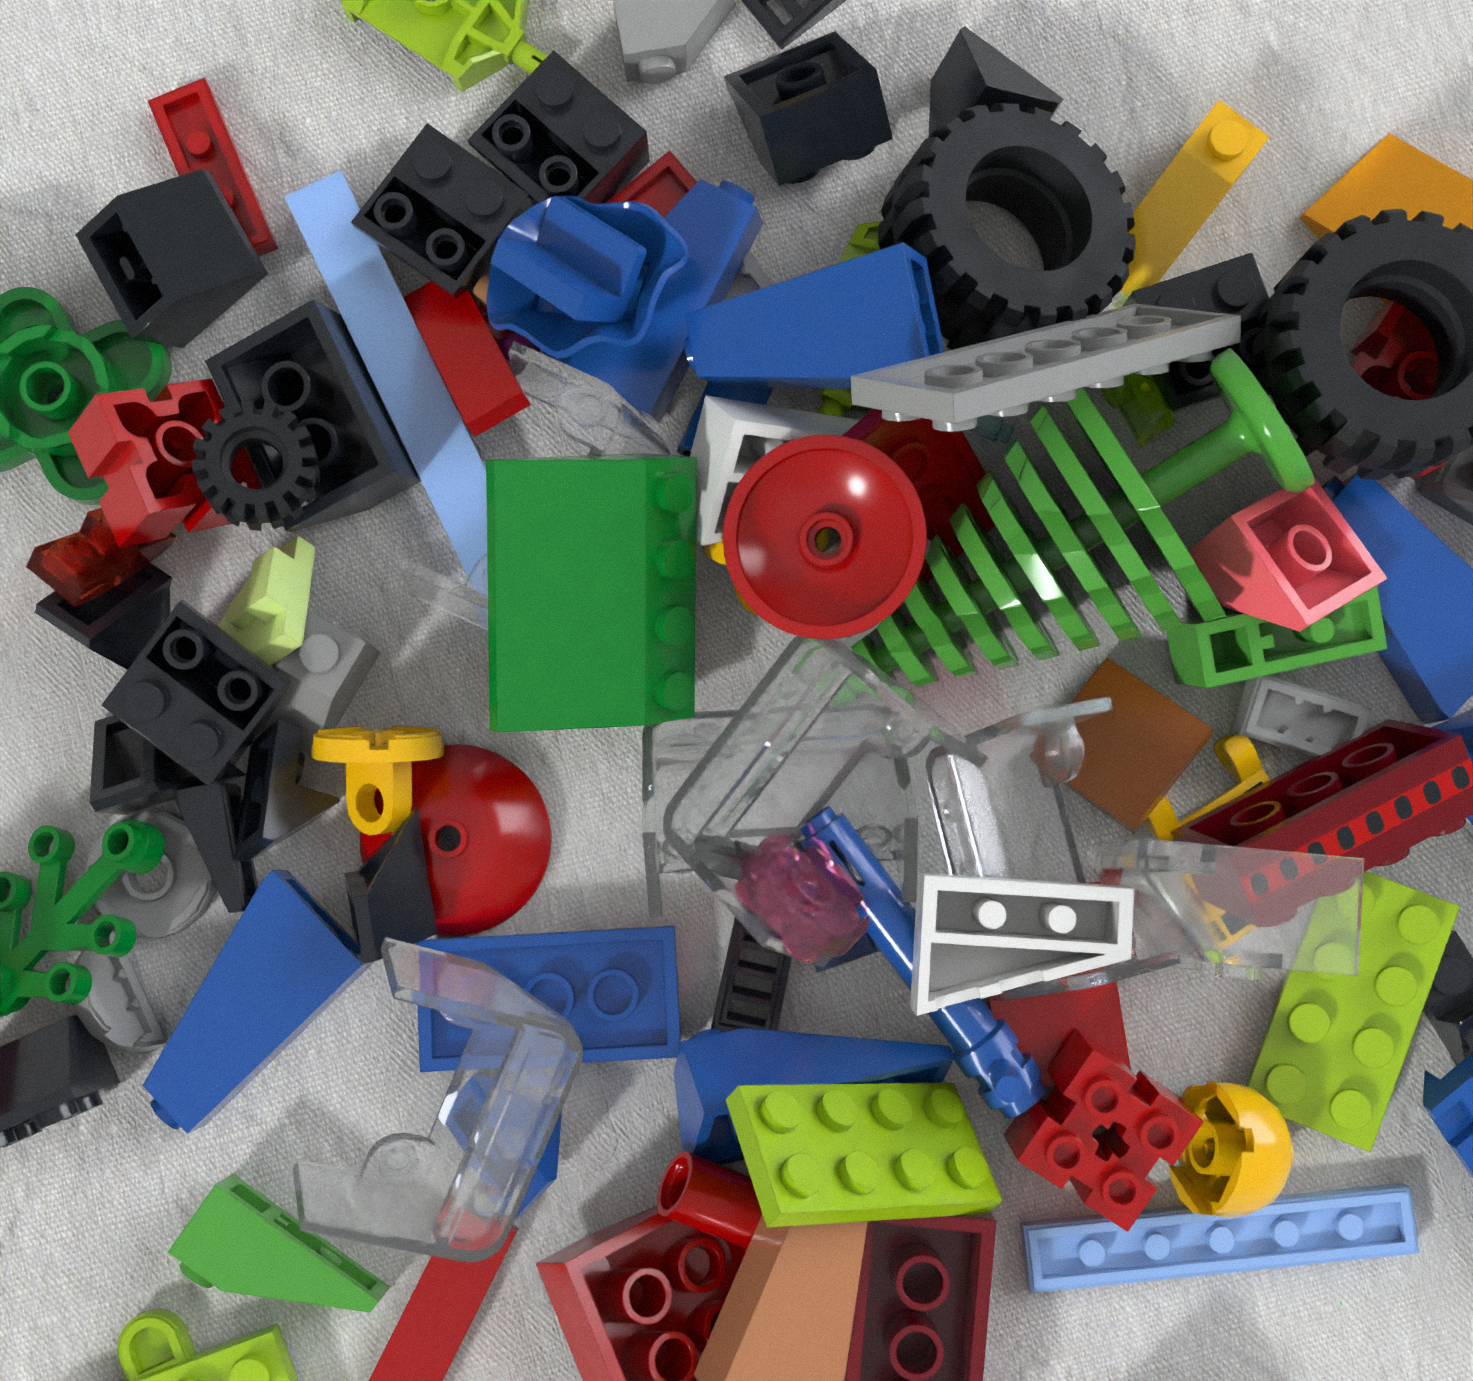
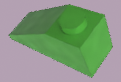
(1250, 647)
(258, 1250)

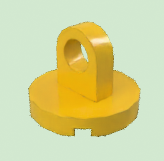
(378, 761)

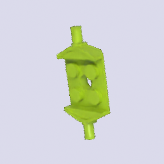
(456, 36)

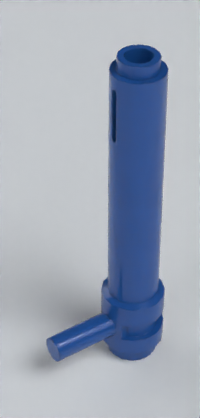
(981, 1043)

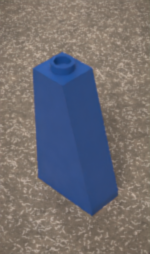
(719, 233)
(820, 325)
(1422, 600)
(259, 996)

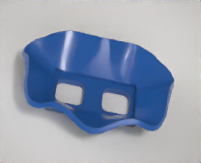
(553, 331)

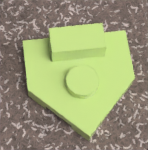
(273, 602)

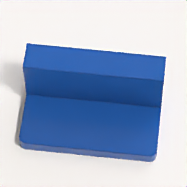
(575, 263)

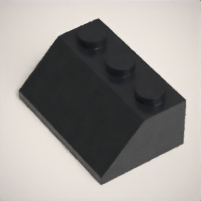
(318, 375)

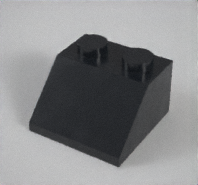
(810, 108)

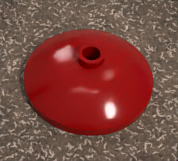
(785, 507)
(501, 833)

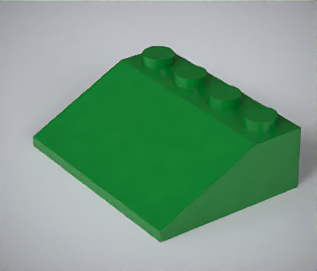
(591, 591)

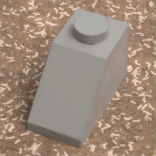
(665, 35)
(322, 677)

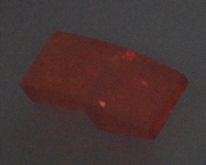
(91, 560)

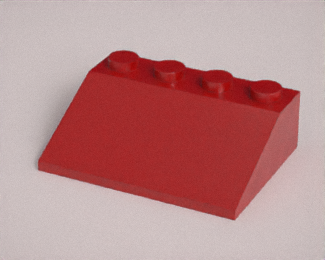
(640, 1297)

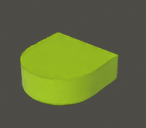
(153, 1342)

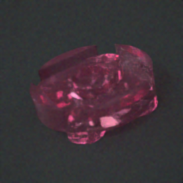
(802, 898)

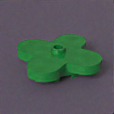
(48, 356)

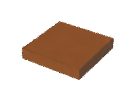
(1135, 748)

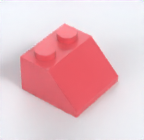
(1286, 559)

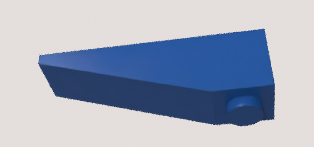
(719, 1061)

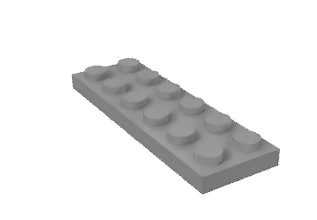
(1042, 365)

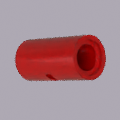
(709, 1198)

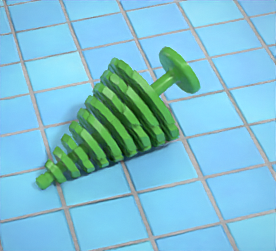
(1251, 428)

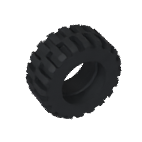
(1045, 181)
(1307, 367)

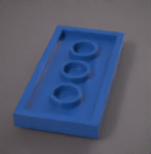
(606, 982)

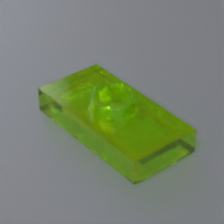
(1141, 407)

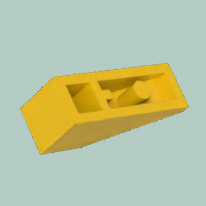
(1190, 192)

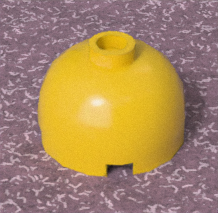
(1236, 1156)

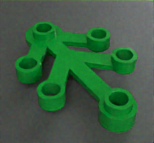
(125, 847)

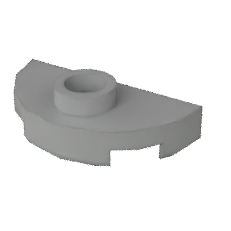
(117, 1005)

